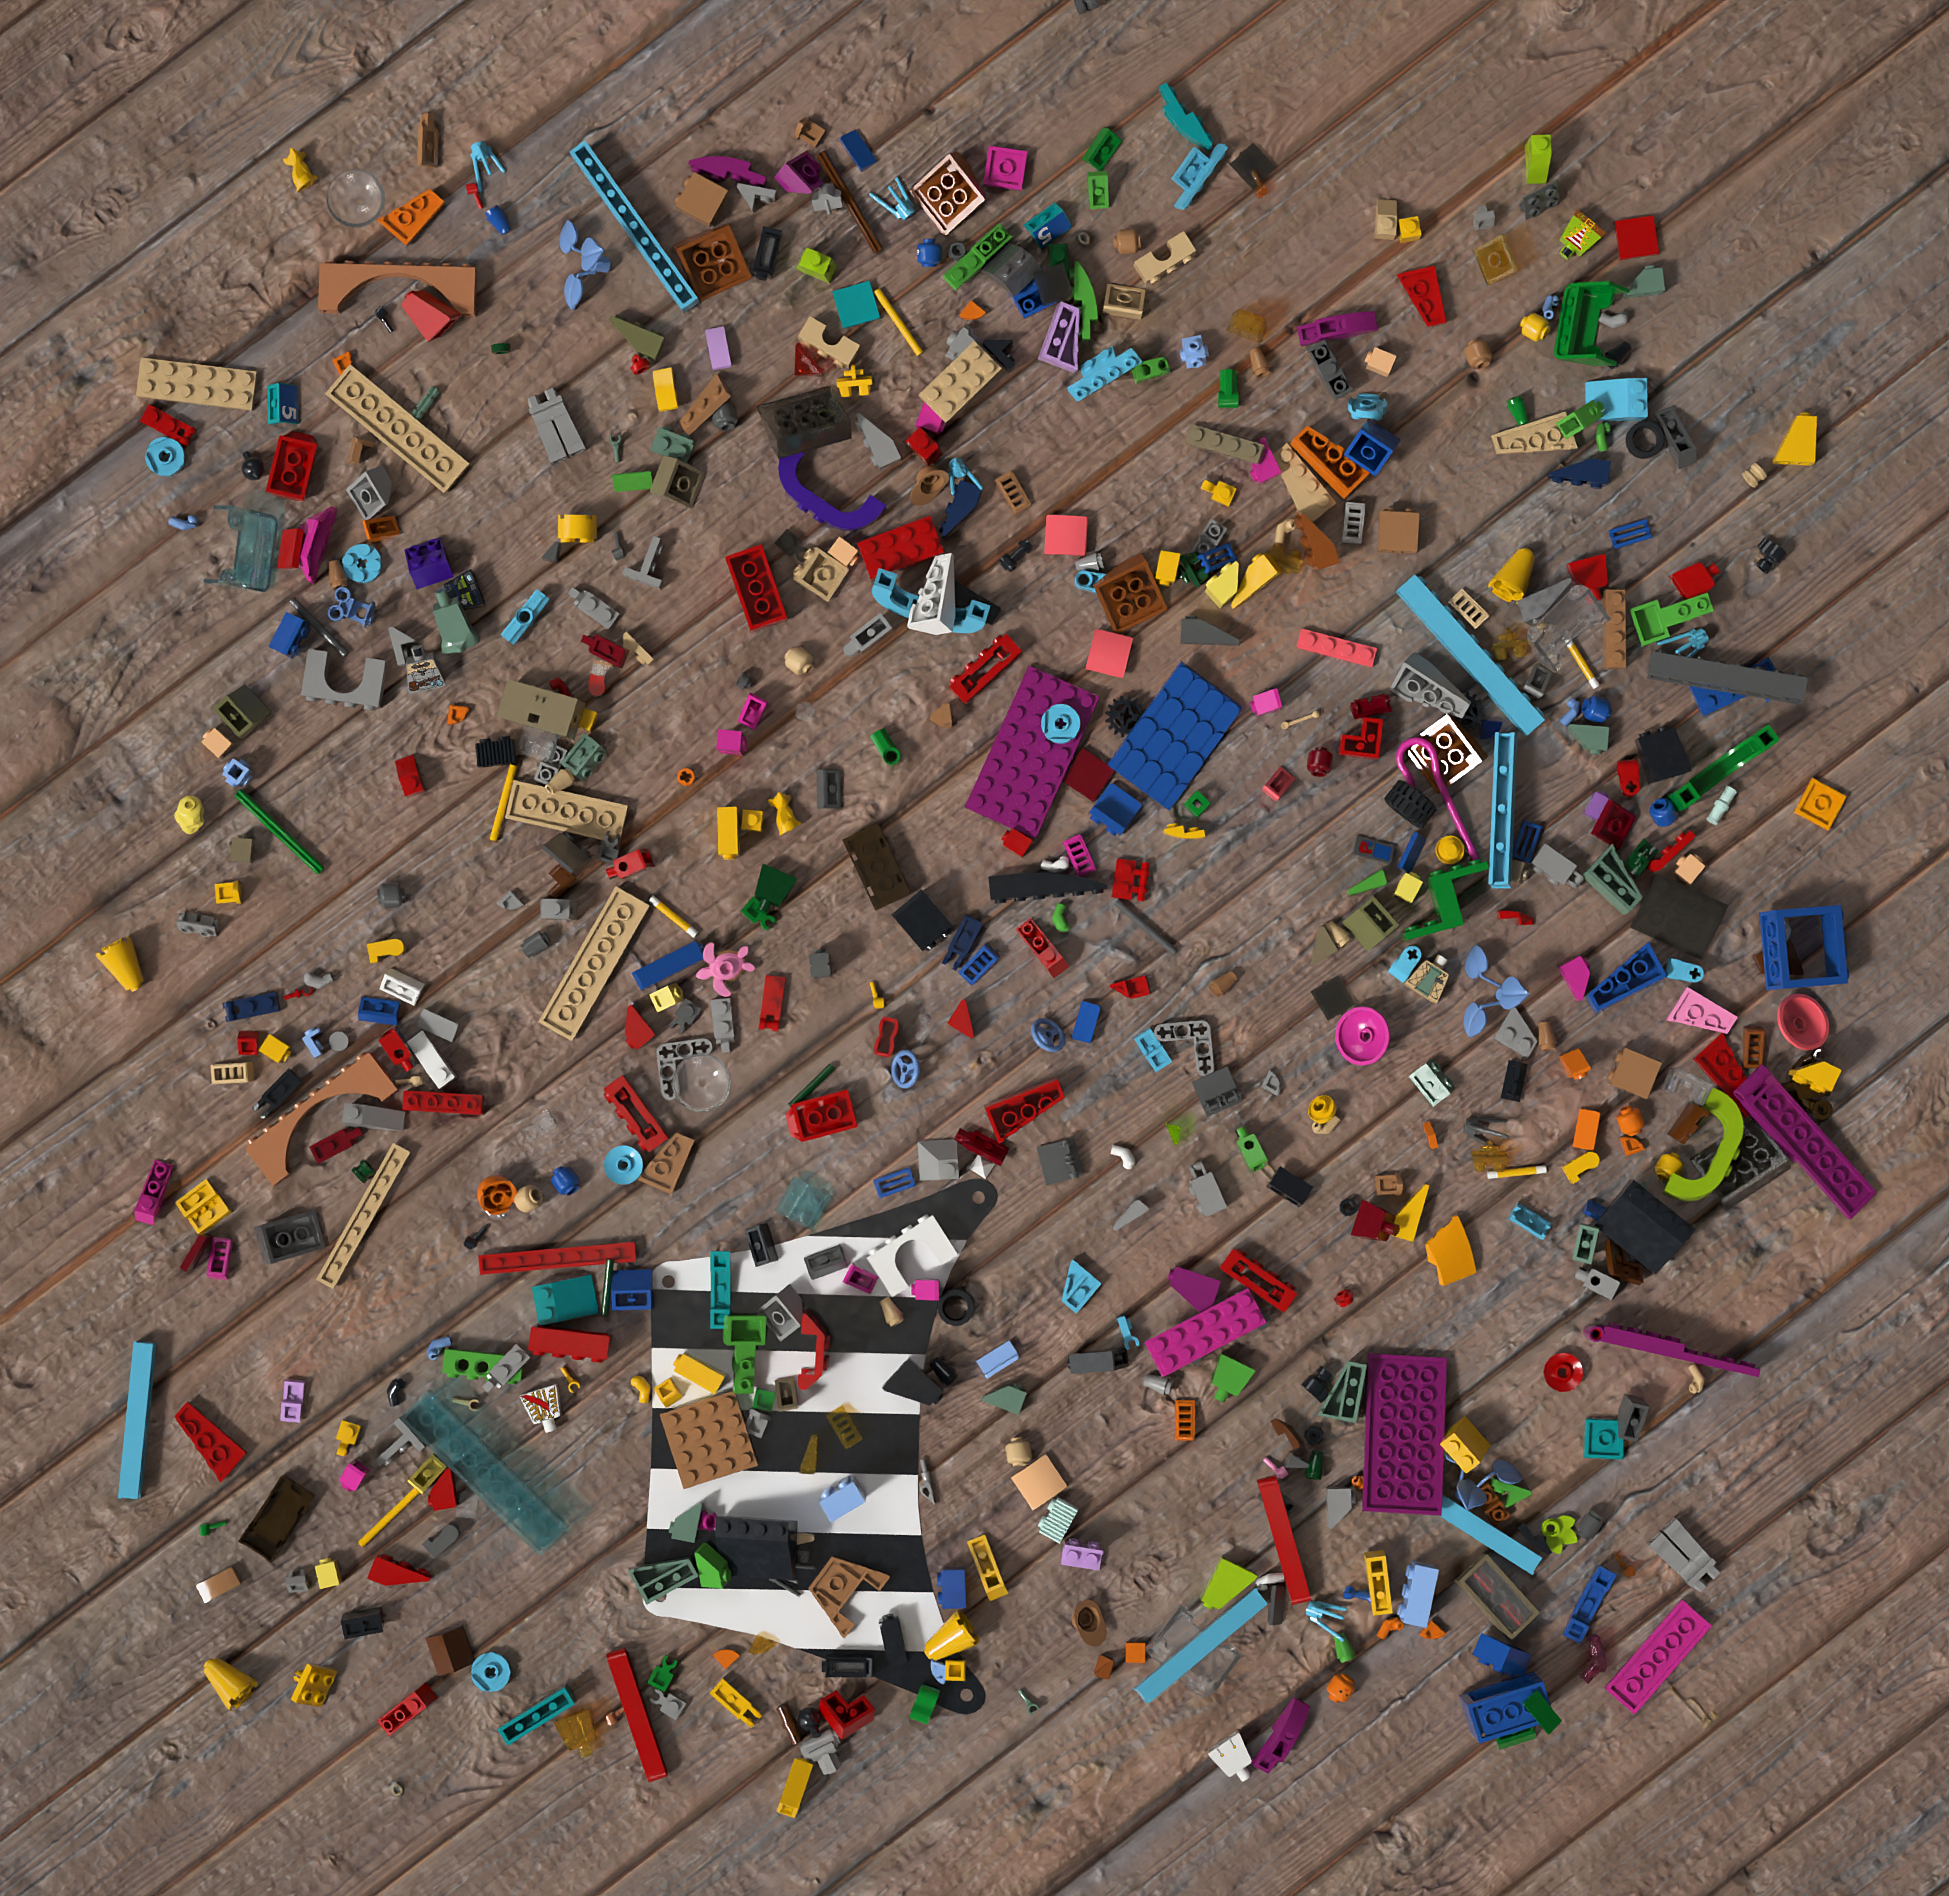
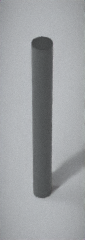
(318, 627)
(1145, 926)

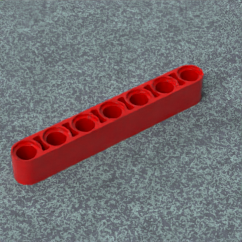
(1284, 1539)
(636, 1714)

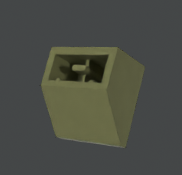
(242, 711)
(1370, 923)

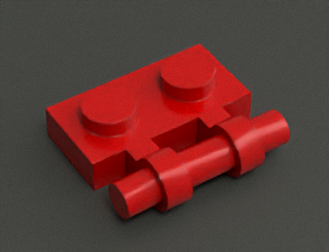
(1124, 880)

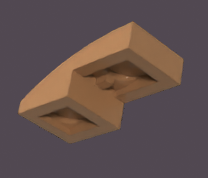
(219, 1584)

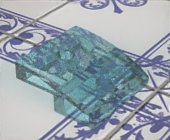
(802, 1203)

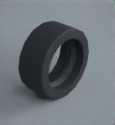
(1659, 439)
(970, 1304)

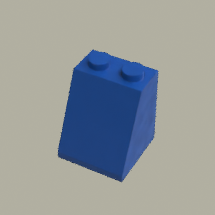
(1372, 447)

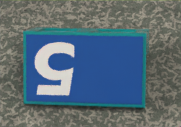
(1048, 225)
(282, 404)

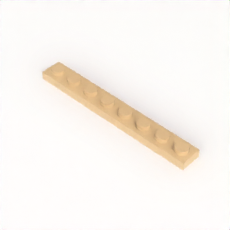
(363, 1215)

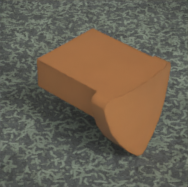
(809, 132)
(355, 449)
(942, 716)
(1389, 1184)

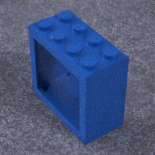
(1775, 947)
(1499, 1708)

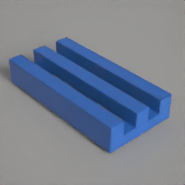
(1645, 529)
(1205, 562)
(1531, 825)
(879, 1188)

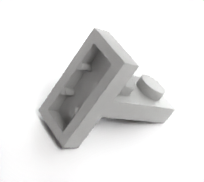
(648, 566)
(401, 1444)

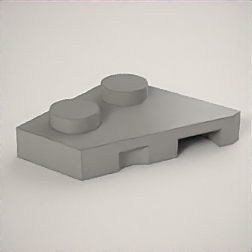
(1516, 1034)

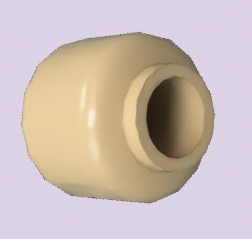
(799, 660)
(528, 1198)
(1018, 1452)

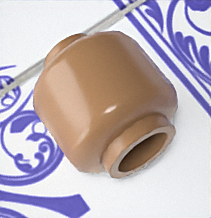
(1127, 241)
(1478, 354)

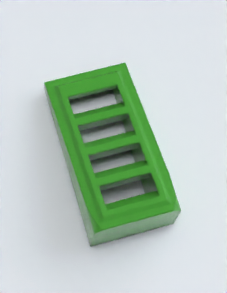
(1374, 881)

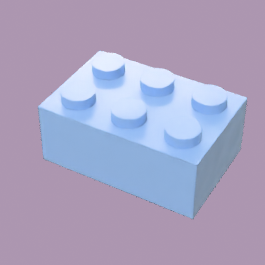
(842, 1498)
(1418, 1593)

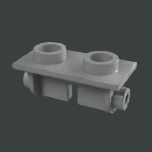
(188, 923)

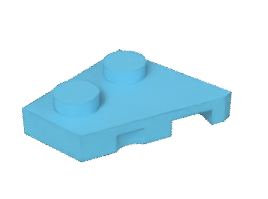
(1078, 1287)

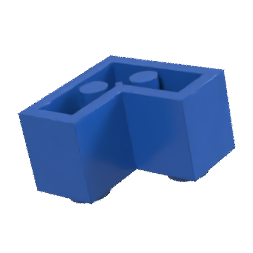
(953, 1587)
(1502, 1656)

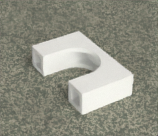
(884, 1258)

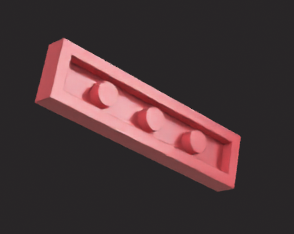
(1336, 648)

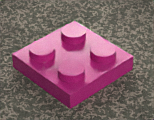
(1005, 168)

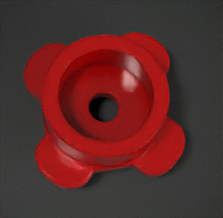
(1344, 1298)

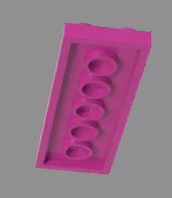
(1205, 1332)
(1657, 1656)

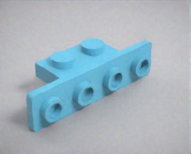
(1194, 172)
(1102, 370)

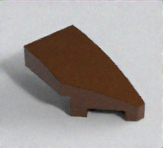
(1282, 1427)

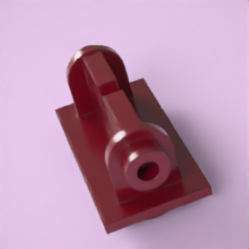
(1362, 708)

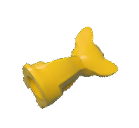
(301, 174)
(785, 817)

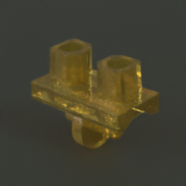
(1286, 563)
(1518, 646)
(1489, 1154)

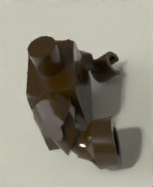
(1821, 1109)

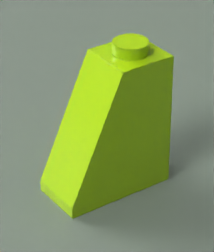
(1537, 158)
(1226, 1583)

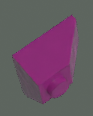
(800, 174)

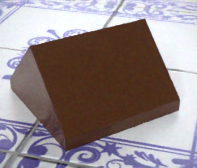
(450, 1651)

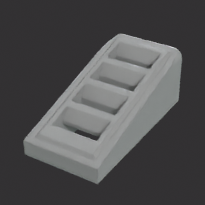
(1357, 506)
(1134, 1211)

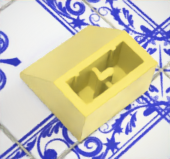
(1224, 587)

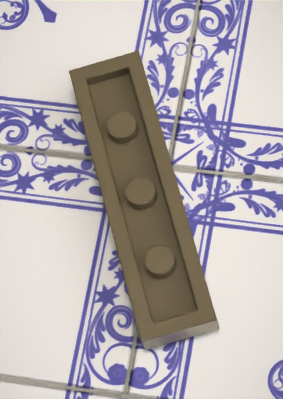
(1225, 444)

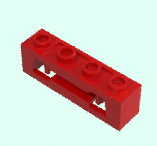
(985, 655)
(443, 1102)
(633, 1126)
(1285, 1298)

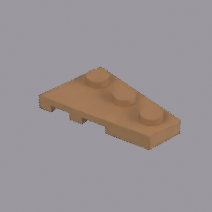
(706, 404)
(668, 1164)

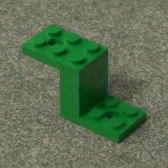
(1444, 899)

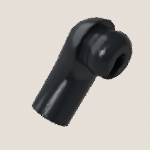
(393, 1389)

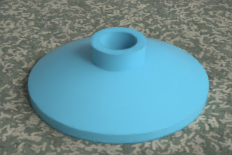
(613, 1163)

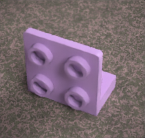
(1081, 1554)

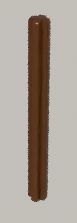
(850, 202)

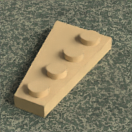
(1534, 437)

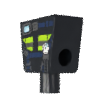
(467, 590)

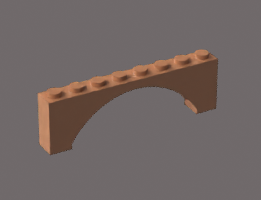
(341, 281)
(273, 1147)

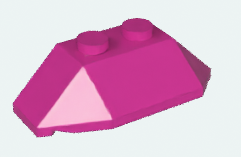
(314, 543)

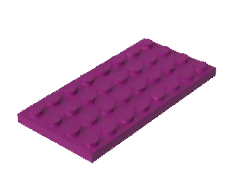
(1023, 764)
(1404, 1434)

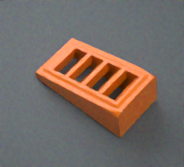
(1185, 1437)

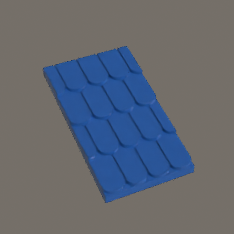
(1175, 735)

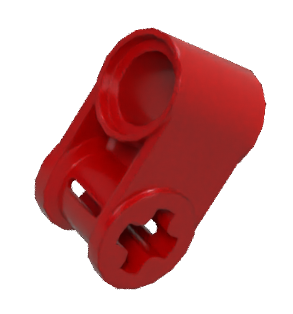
(1628, 773)

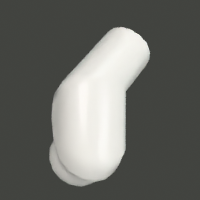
(1057, 866)

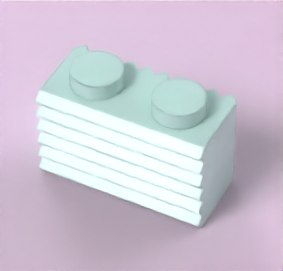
(1058, 1519)

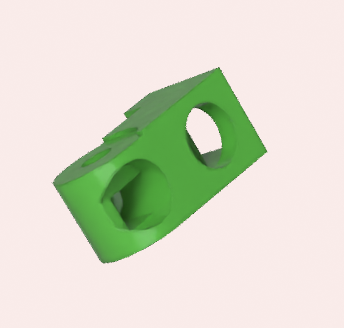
(1150, 369)

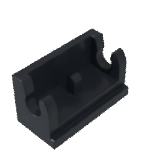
(1289, 1186)
(362, 1623)

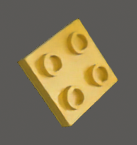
(313, 1684)

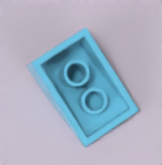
(1622, 398)

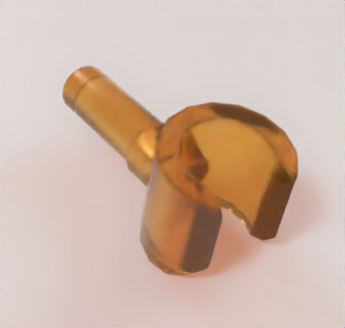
(1261, 190)
(1627, 1571)

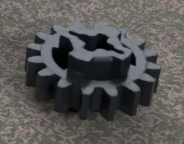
(1116, 715)
(1471, 717)

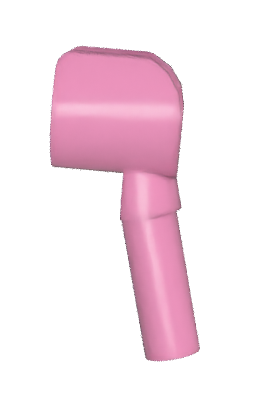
(1280, 1472)

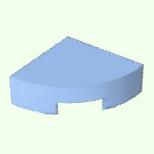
(938, 1670)

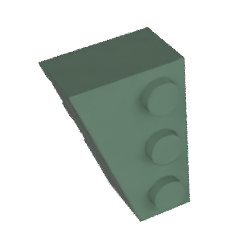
(1612, 881)
(1347, 1394)
(662, 1577)

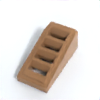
(1003, 478)

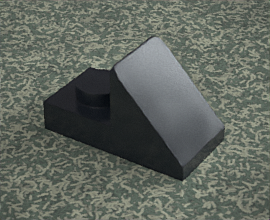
(996, 349)

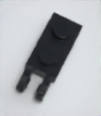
(278, 1092)

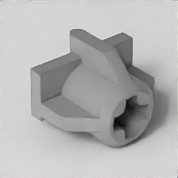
(827, 198)

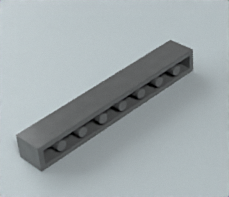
(1727, 677)

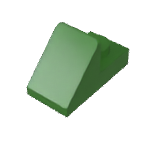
(1098, 190)
(1514, 1494)

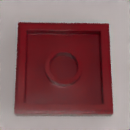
(1087, 775)
(1613, 824)
(196, 1252)

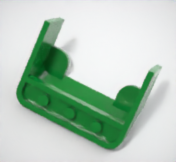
(1580, 320)

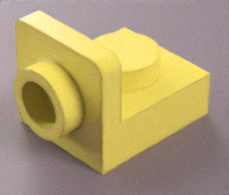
(667, 997)

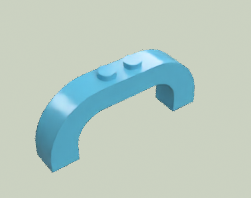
(900, 602)

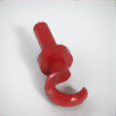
(297, 993)

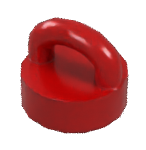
(639, 365)

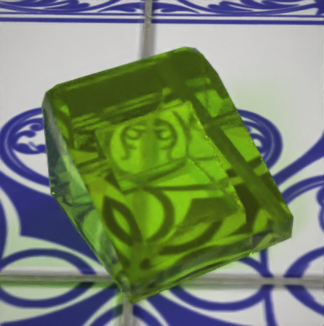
(1174, 1132)

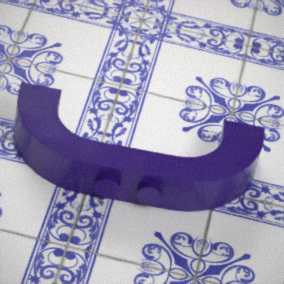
(822, 511)

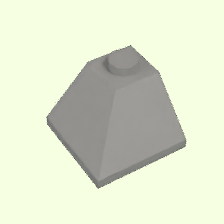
(371, 492)
(938, 1159)
(783, 1312)

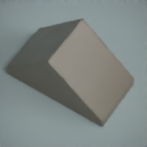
(1322, 947)
(786, 1394)

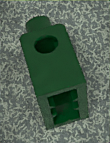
(1058, 253)
(773, 888)

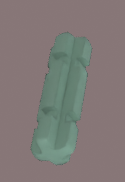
(425, 403)

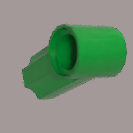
(1228, 389)
(885, 746)

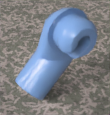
(1547, 307)
(184, 524)
(1572, 713)
(436, 1346)

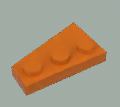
(412, 217)

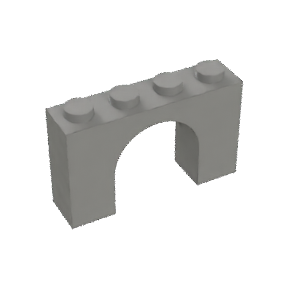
(368, 693)

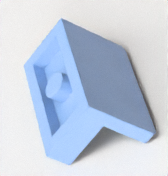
(998, 1359)

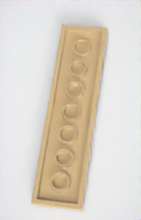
(397, 429)
(594, 963)

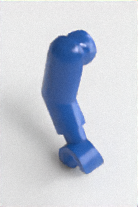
(1350, 1592)

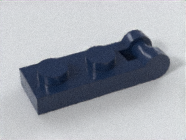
(252, 1006)

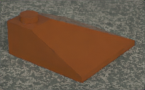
(949, 192)
(712, 262)
(1129, 594)
(1455, 750)

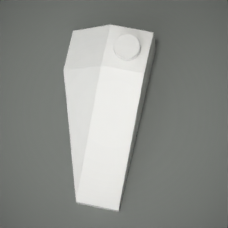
(936, 604)

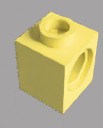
(1408, 887)
(328, 1573)

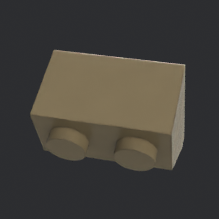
(677, 481)

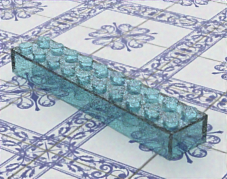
(484, 1472)

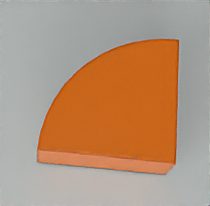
(972, 312)
(342, 362)
(457, 714)
(1432, 1141)
(1631, 1145)
(1432, 1631)
(726, 1657)

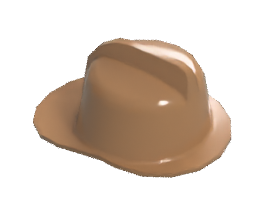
(929, 483)
(1089, 1623)

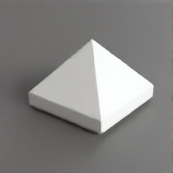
(981, 1166)

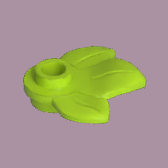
(1561, 1534)

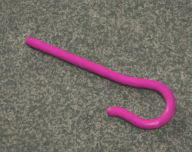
(1440, 784)

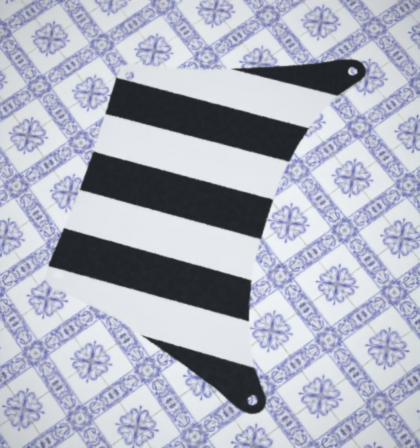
(863, 1356)

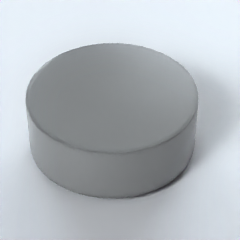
(339, 1041)

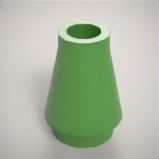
(1344, 1649)

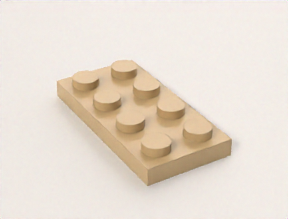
(960, 382)

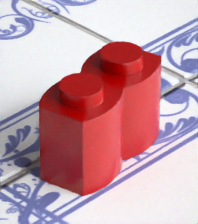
(885, 1042)

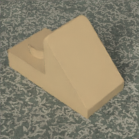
(630, 644)

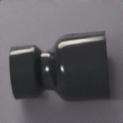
(1772, 554)
(1315, 1384)

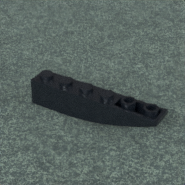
(1038, 885)

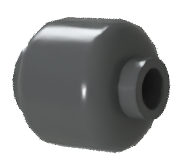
(725, 417)
(390, 895)

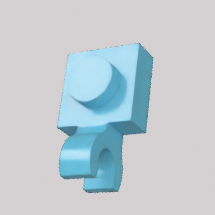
(1126, 1326)

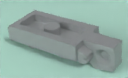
(594, 608)
(723, 1023)
(506, 1367)

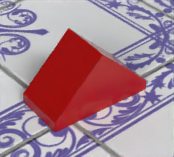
(961, 1021)

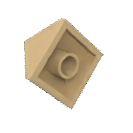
(1124, 301)

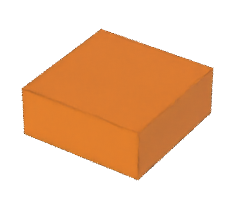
(1135, 1652)

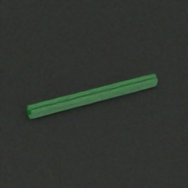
(279, 831)

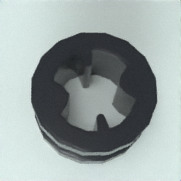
(1351, 1212)

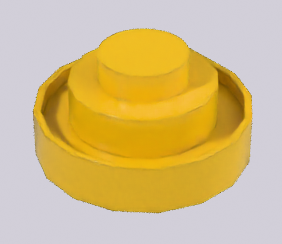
(1449, 849)
(1322, 1109)

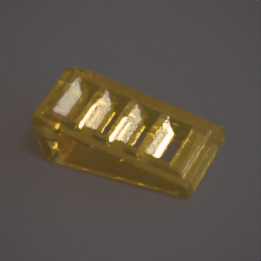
(847, 1444)
(810, 1459)

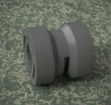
(1083, 5)

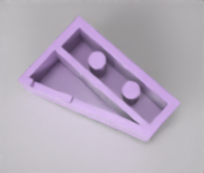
(1061, 339)

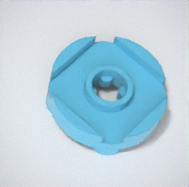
(1367, 406)
(169, 446)
(373, 564)
(1069, 716)
(479, 1671)

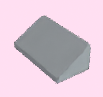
(438, 1025)

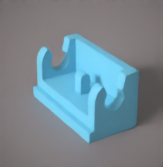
(1529, 1221)

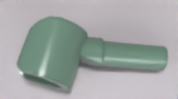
(616, 447)
(1029, 1703)

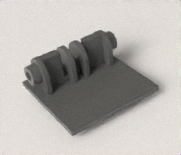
(1540, 200)
(1217, 1091)
(1060, 1161)

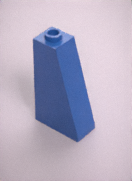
(668, 965)

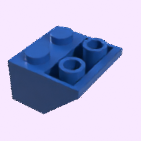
(1028, 300)
(289, 635)
(632, 1289)

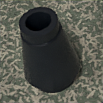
(1618, 353)
(943, 1371)

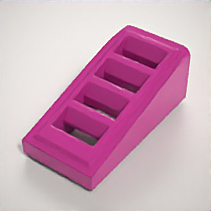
(1067, 843)
(212, 1258)

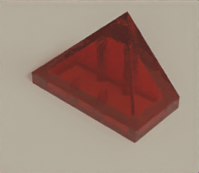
(805, 364)

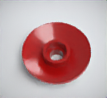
(1570, 1379)

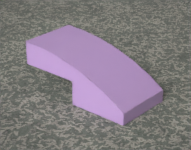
(718, 348)
(292, 1400)

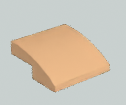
(1039, 1482)

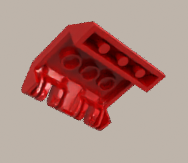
(812, 1326)

